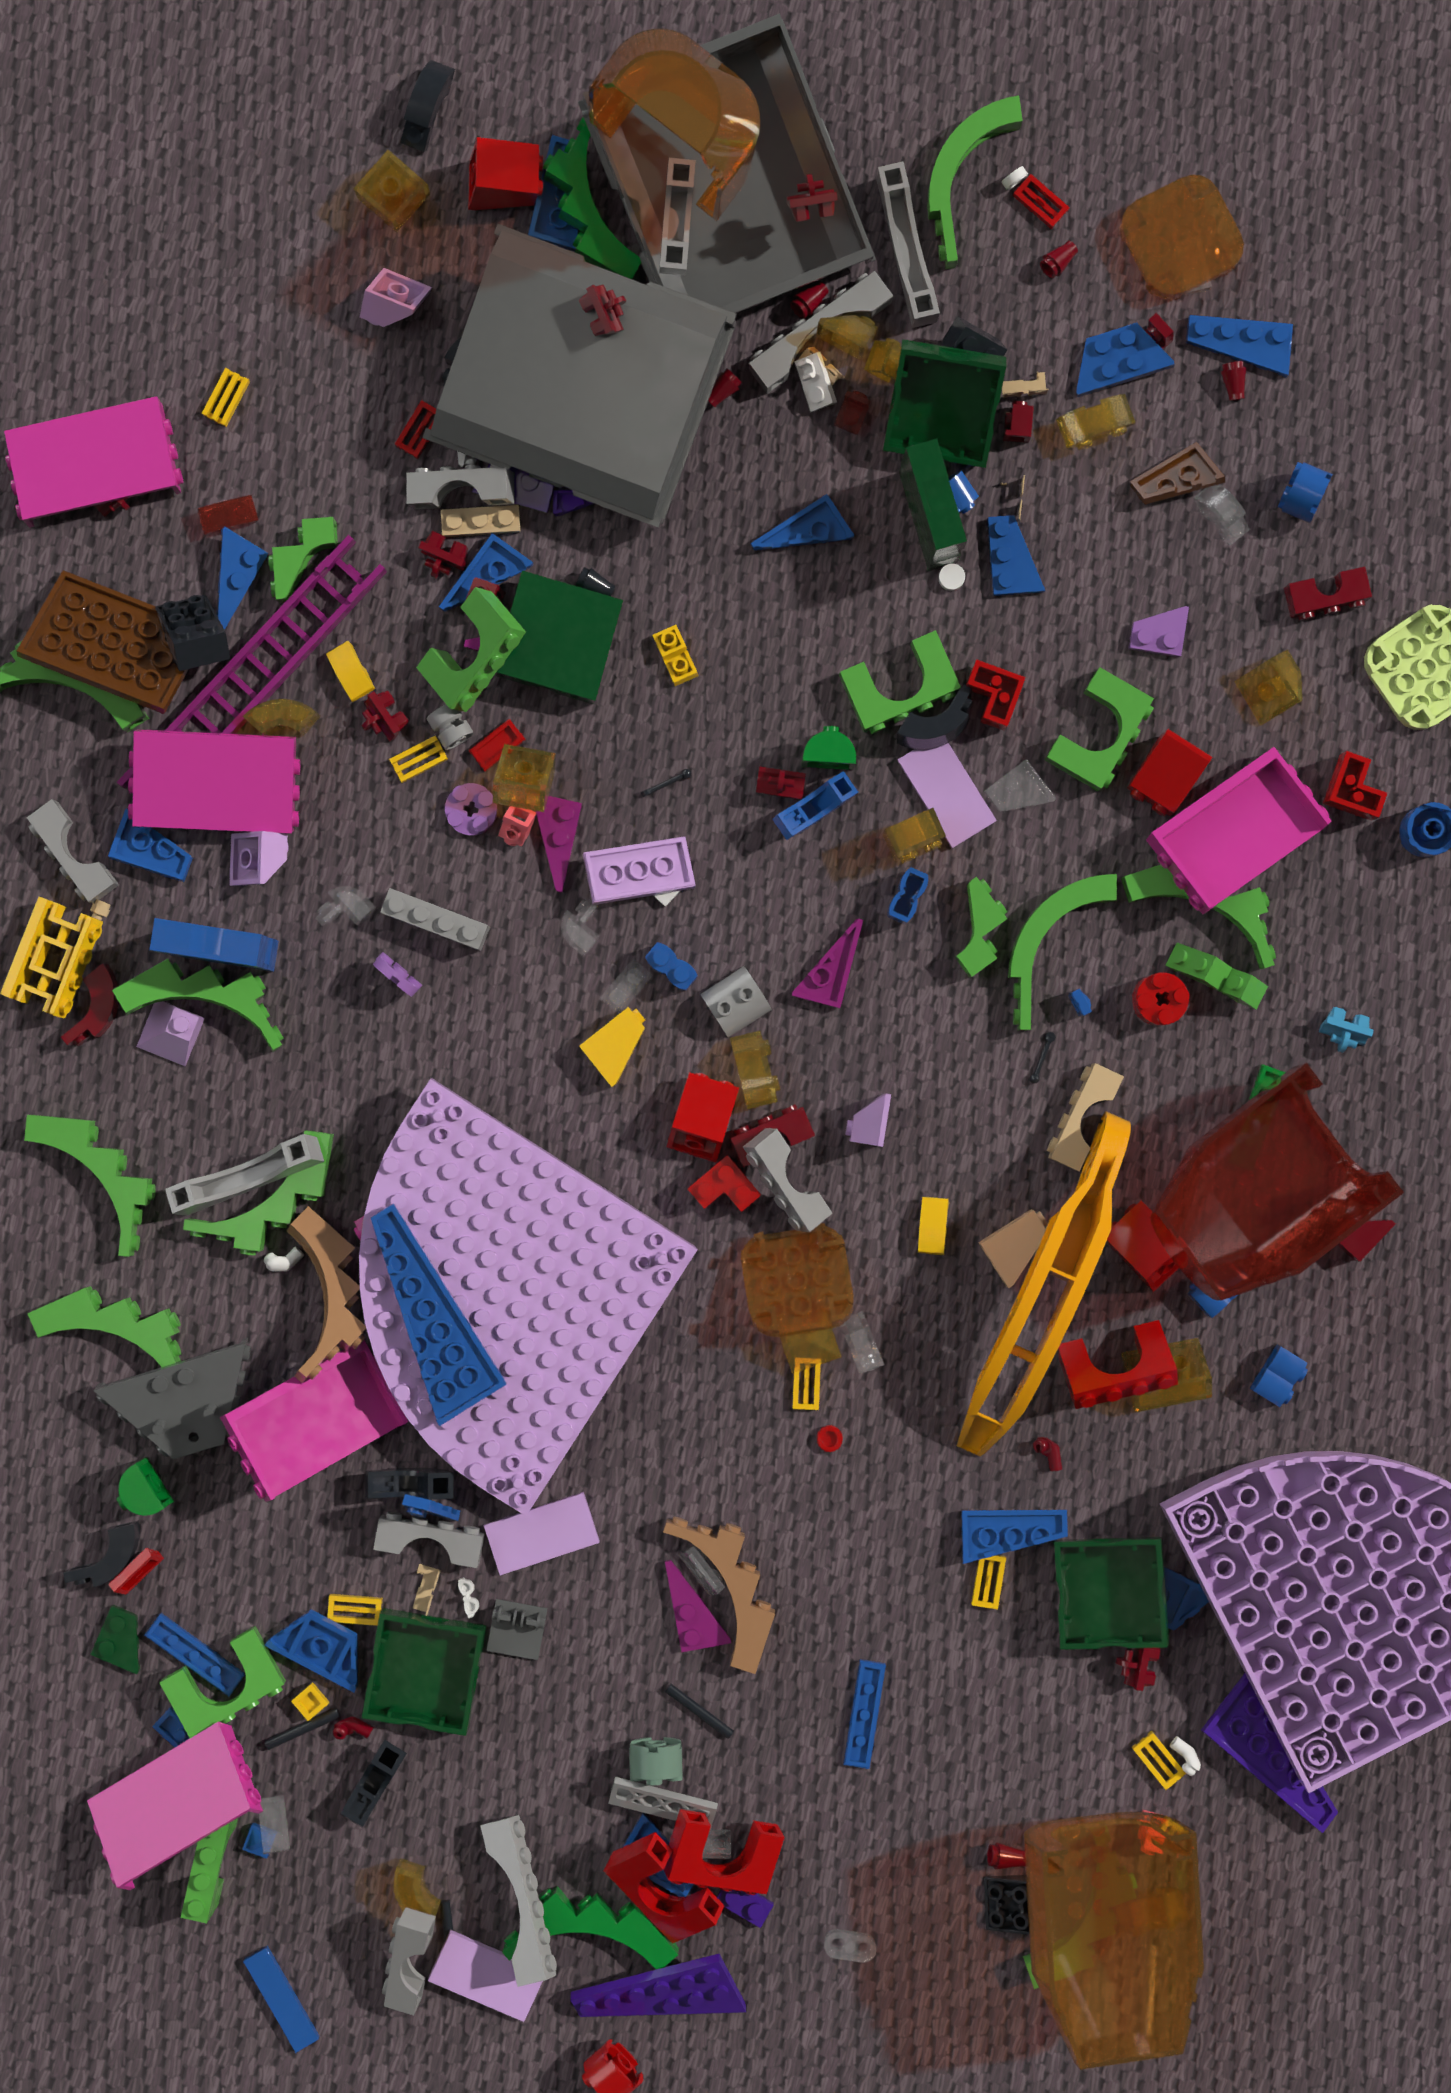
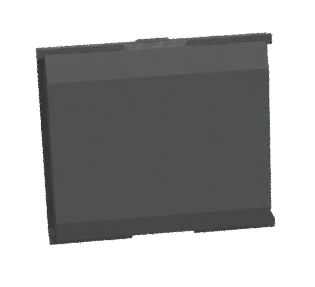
(756, 242)
(575, 406)

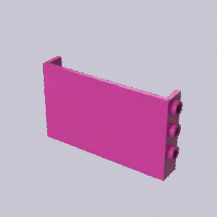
(92, 459)
(214, 781)
(1238, 830)
(312, 1423)
(173, 1803)

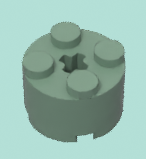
(655, 1760)

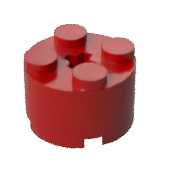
(1175, 997)
(612, 2070)

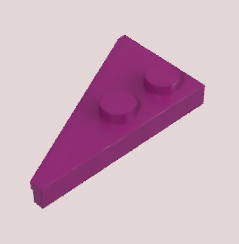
(558, 831)
(829, 977)
(694, 1621)

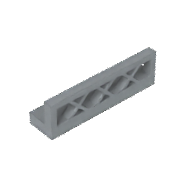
(657, 1800)

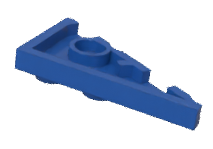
(812, 525)
(493, 563)
(238, 567)

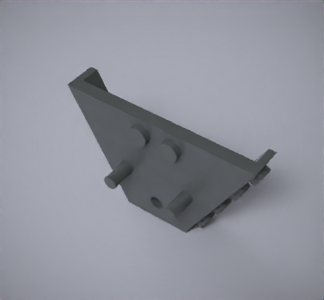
(181, 1400)

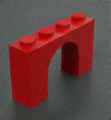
(1091, 1386)
(746, 1873)
(672, 1915)

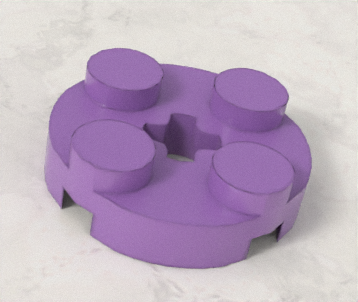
(457, 816)
(397, 974)

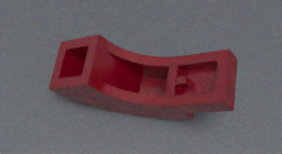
(102, 1007)

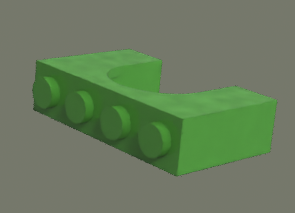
(498, 638)
(1129, 709)
(876, 710)
(200, 1712)
(204, 1881)

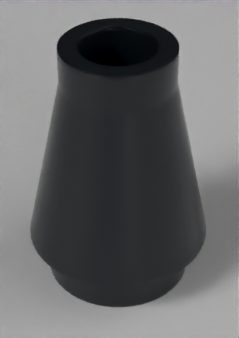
(593, 581)

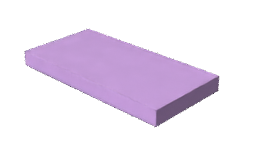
(949, 790)
(639, 870)
(542, 1534)
(482, 1976)

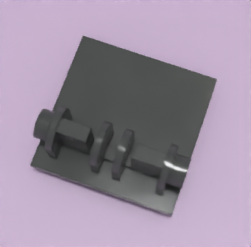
(517, 1629)

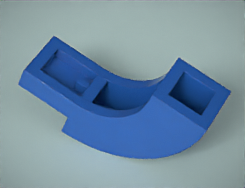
(815, 806)

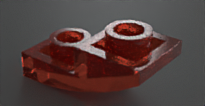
(228, 514)

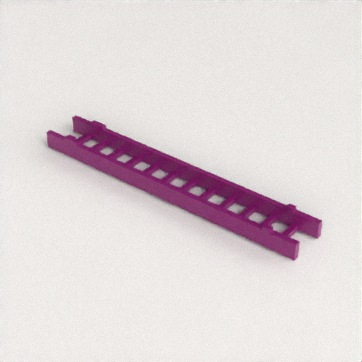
(263, 634)

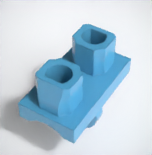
(1344, 1032)

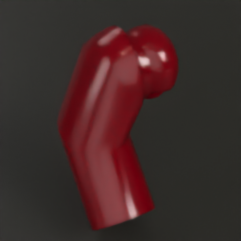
(1051, 1450)
(351, 1725)

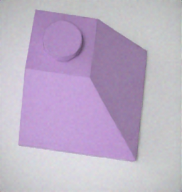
(392, 298)
(256, 856)
(170, 1032)
(870, 1122)

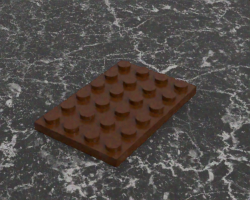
(103, 642)

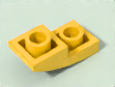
(675, 655)
(350, 671)
(933, 1225)

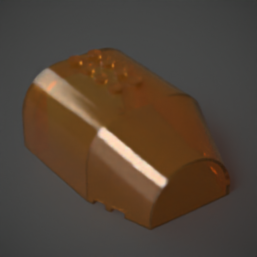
(690, 97)
(1115, 1932)

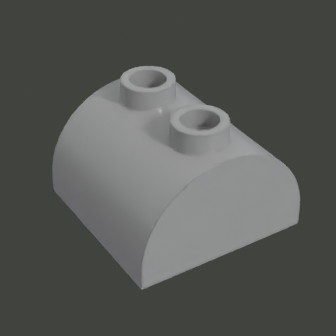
(736, 1001)

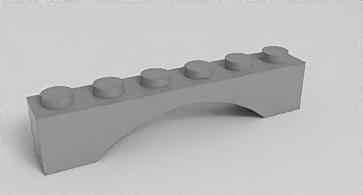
(906, 245)
(864, 299)
(215, 1188)
(507, 1845)

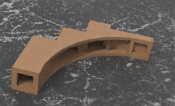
(328, 1253)
(752, 1618)

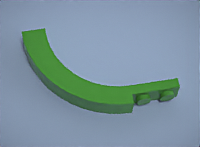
(980, 126)
(1080, 893)

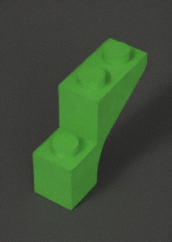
(291, 561)
(985, 916)
(1217, 974)

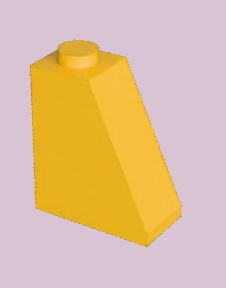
(614, 1044)

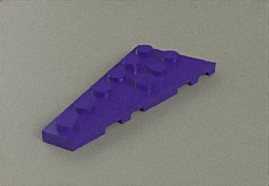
(683, 1988)

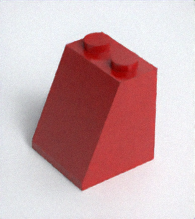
(504, 174)
(1168, 773)
(702, 1116)
(1140, 1247)

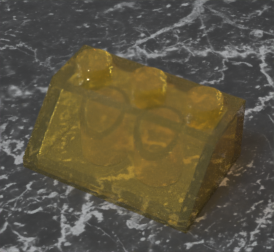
(1192, 1372)

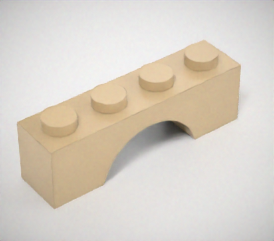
(1070, 1146)

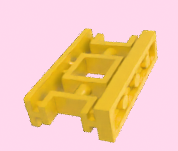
(34, 950)

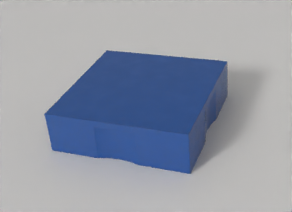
(214, 944)

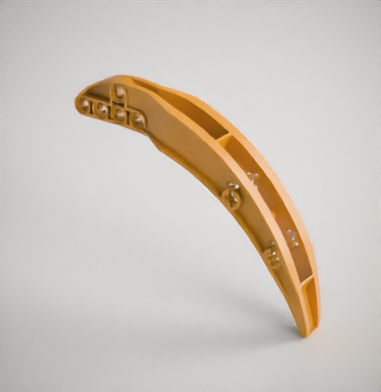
(1067, 1252)

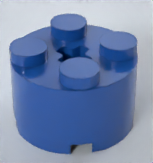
(1306, 491)
(1415, 836)

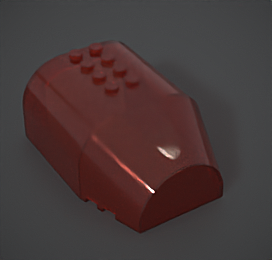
(1265, 1193)

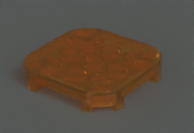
(1181, 236)
(797, 1281)

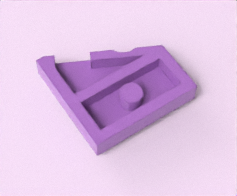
(1160, 633)

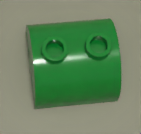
(829, 750)
(143, 1490)

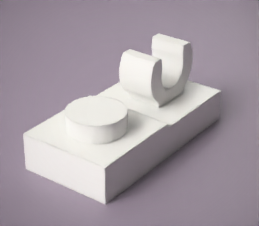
(815, 381)

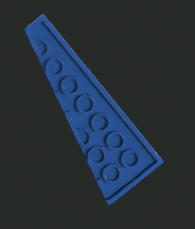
(446, 1346)

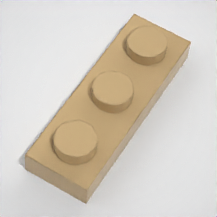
(480, 521)

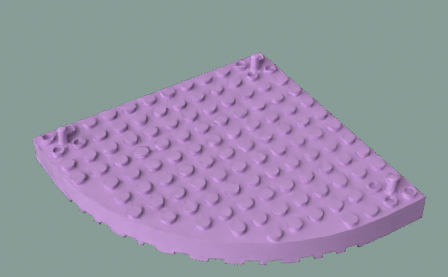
(542, 1270)
(1330, 1597)

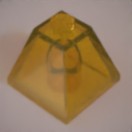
(848, 334)
(1272, 687)
(810, 1349)

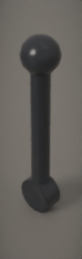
(686, 774)
(1049, 1037)

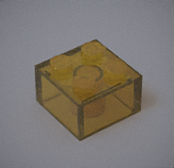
(392, 190)
(524, 778)
(914, 835)

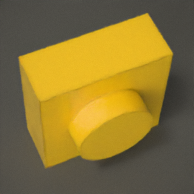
(310, 1701)

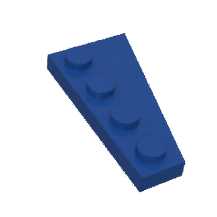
(545, 221)
(1251, 341)
(1002, 1531)

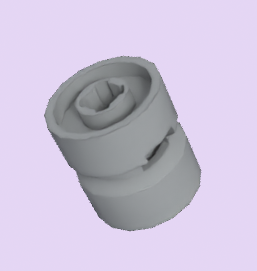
(450, 726)

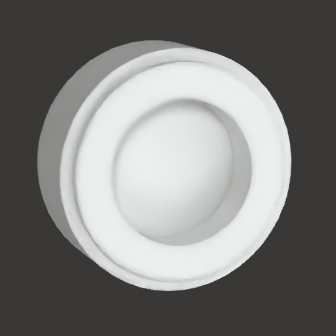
(1014, 178)
(951, 577)

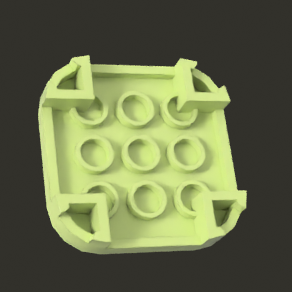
(1414, 667)

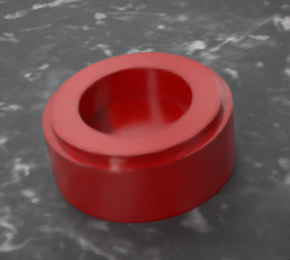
(829, 1438)

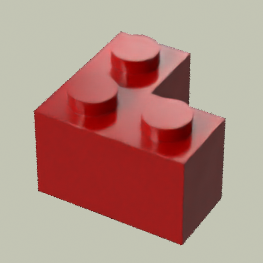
(1000, 687)
(1348, 791)
(726, 1178)

